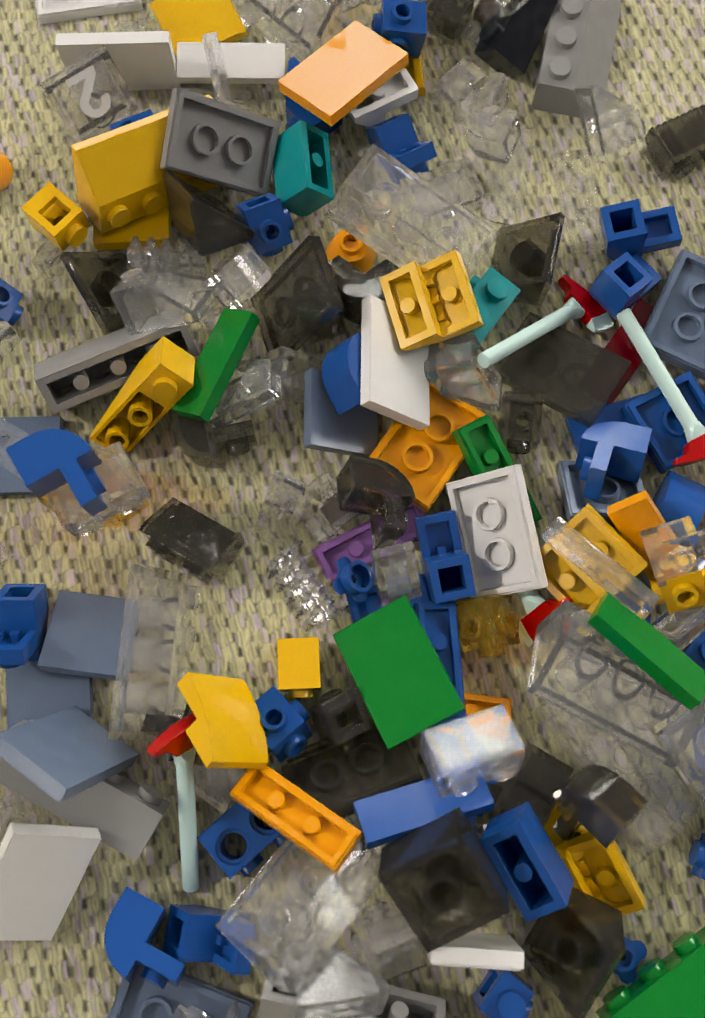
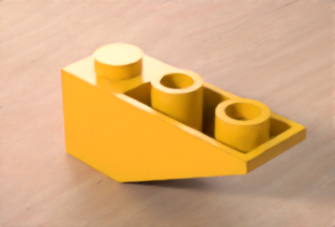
(147, 395)

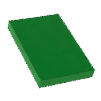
(398, 672)

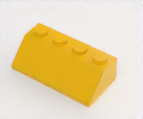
(121, 173)

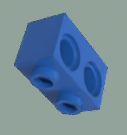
(245, 823)

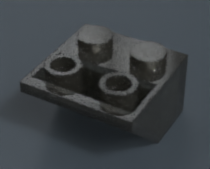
(194, 539)

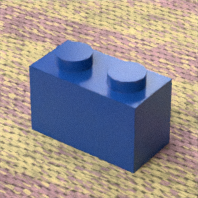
(527, 862)

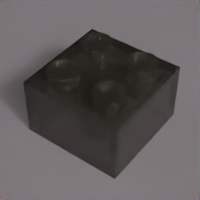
(443, 880)

